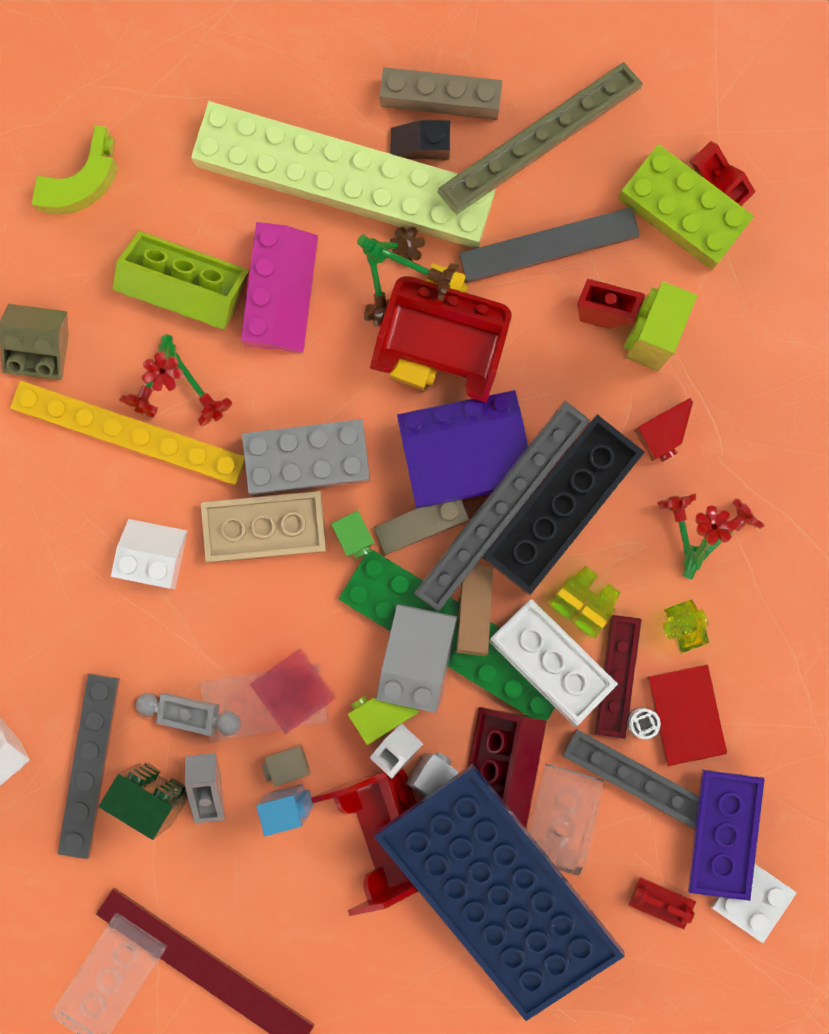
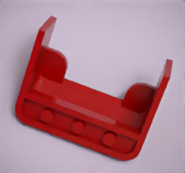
(377, 802)

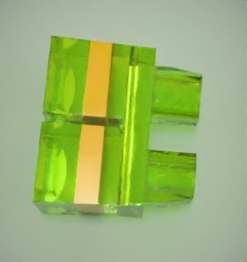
(596, 610)

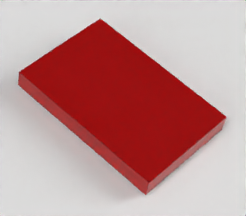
(687, 715)

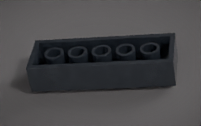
(563, 505)

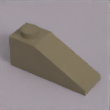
(420, 525)

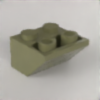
(33, 341)

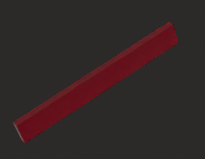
(209, 970)

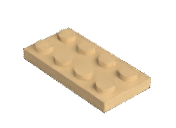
(263, 526)

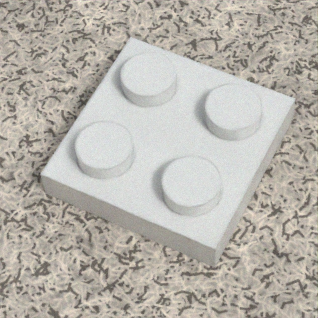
(766, 907)

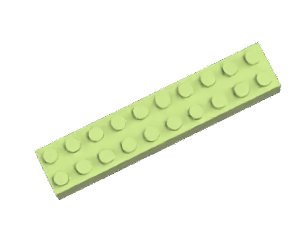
(335, 173)

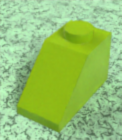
(377, 717)

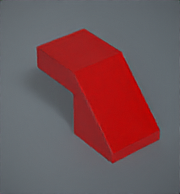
(715, 168)

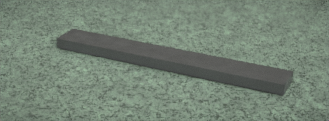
(501, 505)

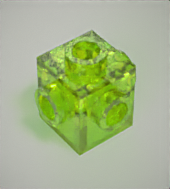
(684, 620)

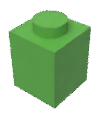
(353, 535)

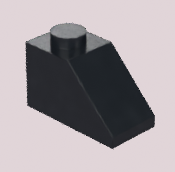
(421, 140)

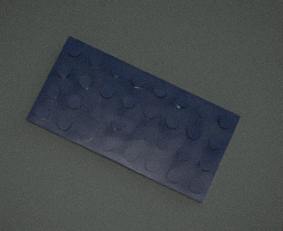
(499, 893)

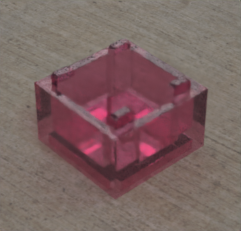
(293, 690)

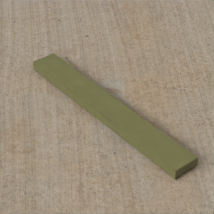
(539, 138)

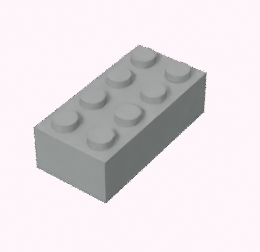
(306, 457)

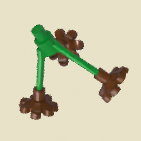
(404, 249)

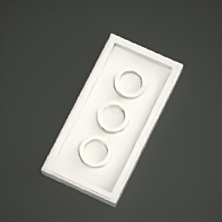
(553, 662)

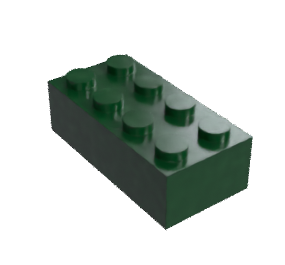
(145, 800)

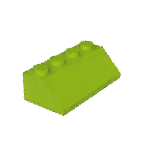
(180, 279)

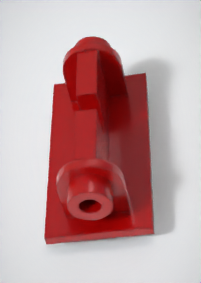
(662, 903)

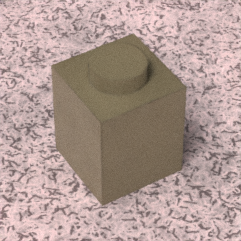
(286, 765)

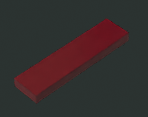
(620, 666)

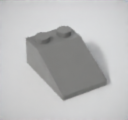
(417, 658)

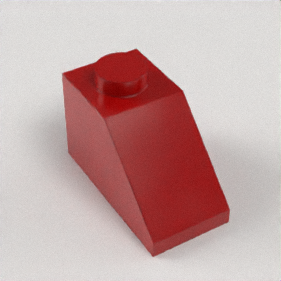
(608, 304)
(665, 431)

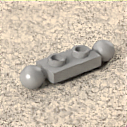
(188, 714)

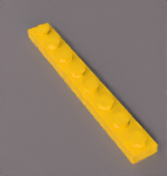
(128, 433)

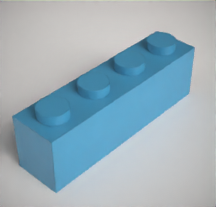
(284, 809)

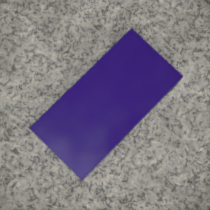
(726, 835)

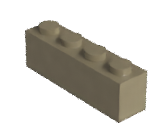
(440, 93)

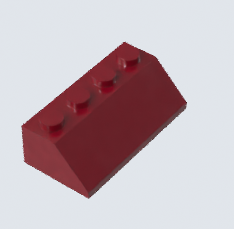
(508, 754)

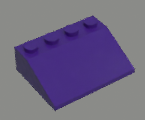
(461, 447)

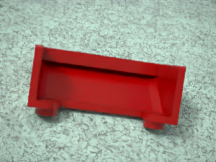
(450, 335)

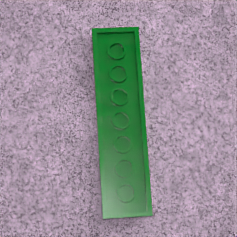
(382, 585)

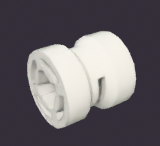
(639, 721)

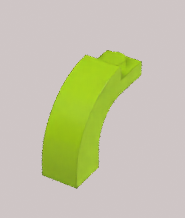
(84, 187)

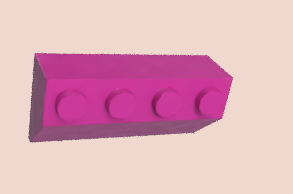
(279, 288)

